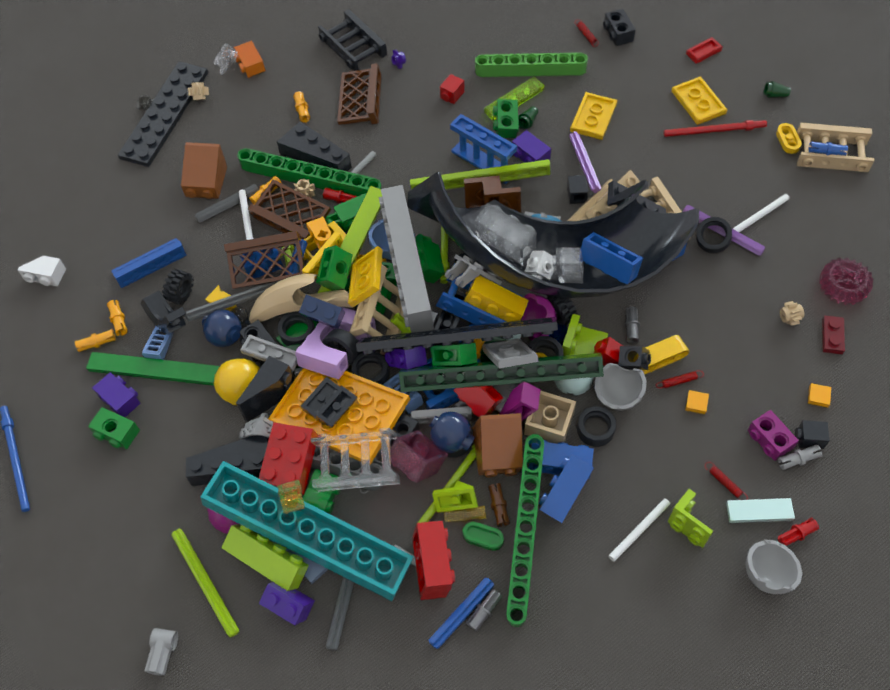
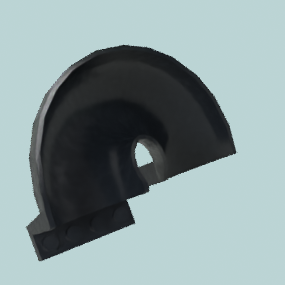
(633, 224)

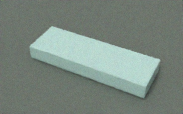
(760, 510)

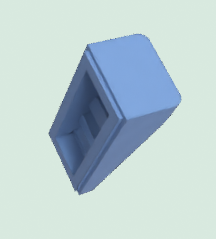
(162, 349)
(415, 398)

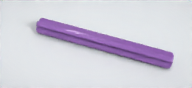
(585, 162)
(737, 237)

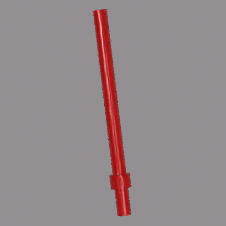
(747, 125)

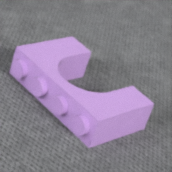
(323, 359)

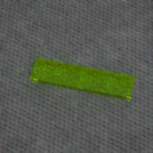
(521, 93)

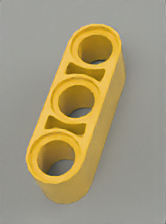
(665, 353)

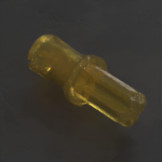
(465, 514)

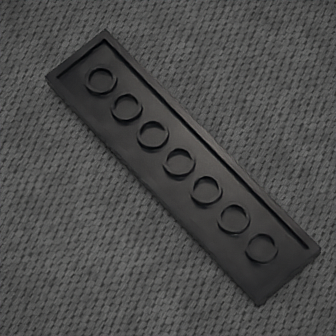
(162, 115)

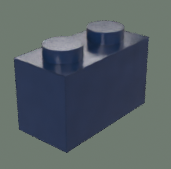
(322, 312)

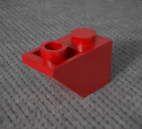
(480, 398)

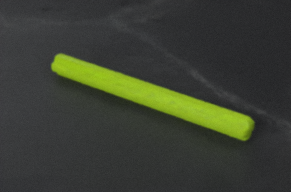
(205, 583)

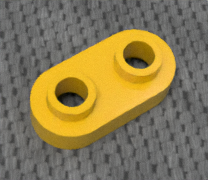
(788, 138)

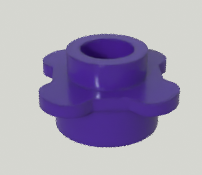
(398, 58)

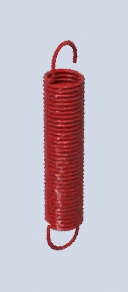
(587, 33)
(680, 379)
(722, 478)

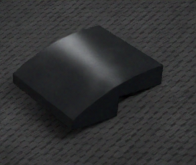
(328, 402)

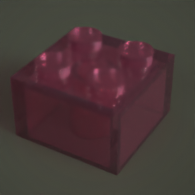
(416, 456)

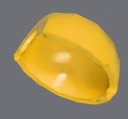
(234, 378)

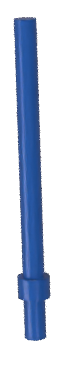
(7, 425)

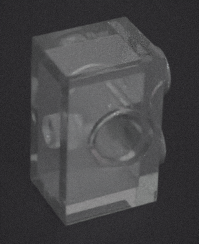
(568, 265)

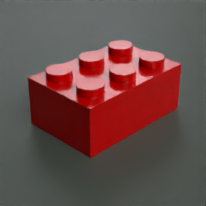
(288, 455)
(432, 560)

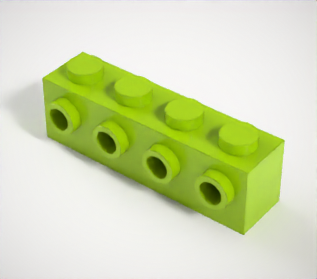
(265, 557)

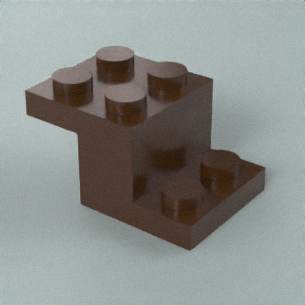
(486, 189)

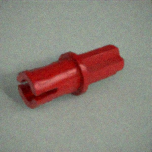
(336, 195)
(798, 532)

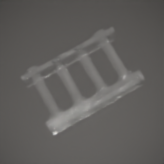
(366, 477)

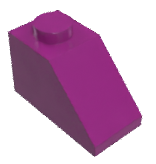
(522, 400)

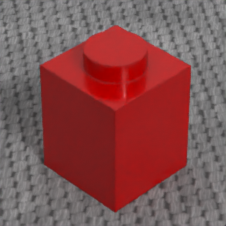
(452, 89)
(609, 350)

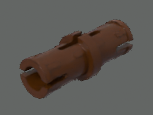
(499, 505)

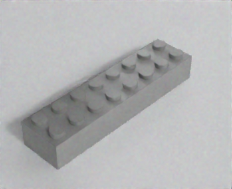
(405, 260)

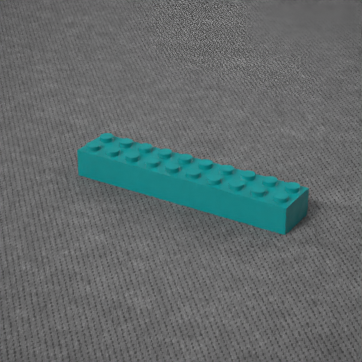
(307, 531)

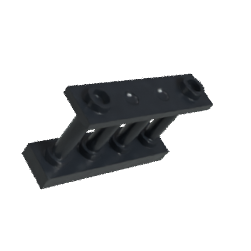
(358, 29)

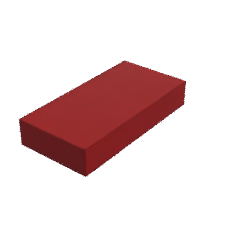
(704, 50)

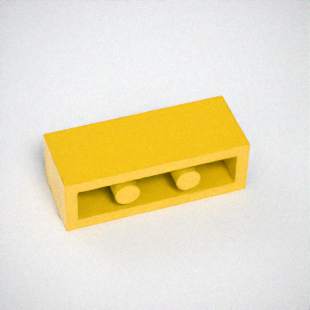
(496, 300)

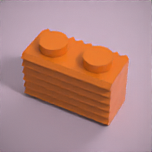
(249, 59)

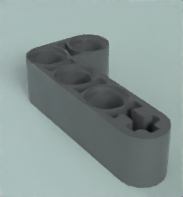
(355, 465)

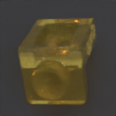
(291, 496)

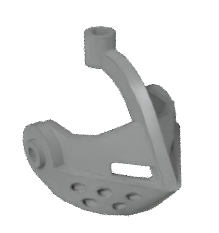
(258, 426)

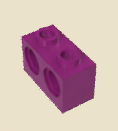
(776, 433)

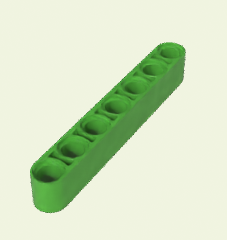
(530, 64)

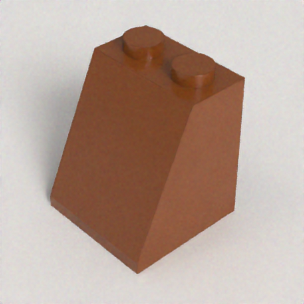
(203, 170)
(498, 444)

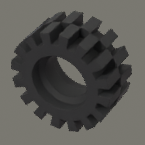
(178, 286)
(563, 308)

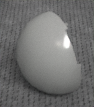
(620, 387)
(773, 567)

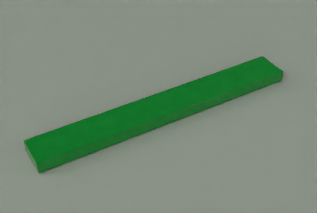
(152, 368)

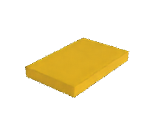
(699, 100)
(593, 115)
(365, 276)

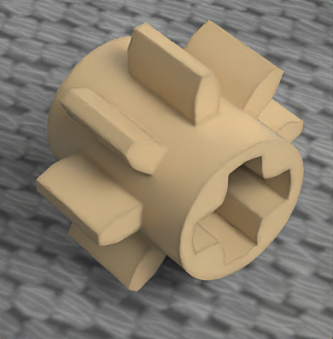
(198, 91)
(304, 187)
(791, 313)

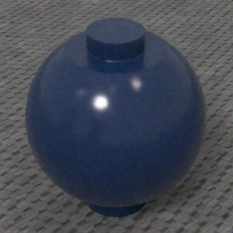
(221, 328)
(451, 432)

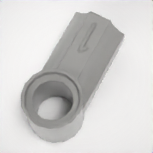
(161, 645)

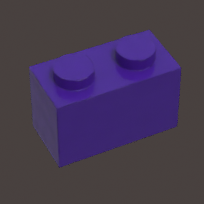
(531, 148)
(406, 358)
(116, 394)
(289, 605)

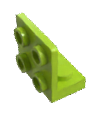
(581, 339)
(684, 522)

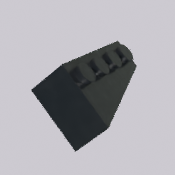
(311, 147)
(244, 454)

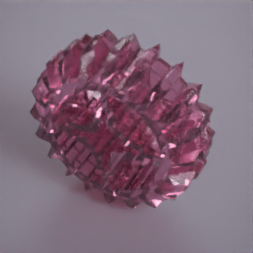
(847, 276)

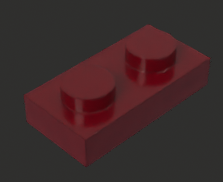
(833, 335)

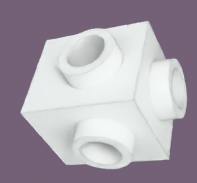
(540, 265)

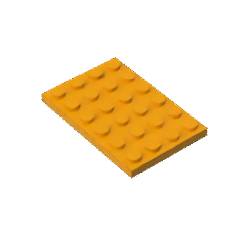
(374, 408)

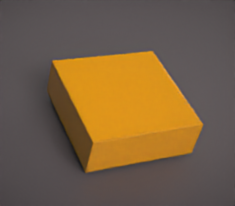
(819, 395)
(697, 402)

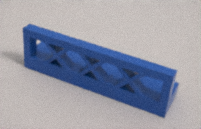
(149, 262)

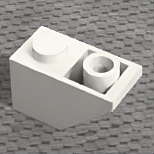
(43, 270)

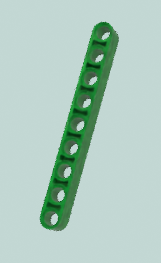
(296, 170)
(522, 538)

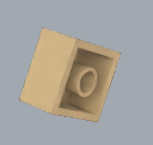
(551, 418)

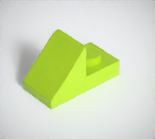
(456, 498)

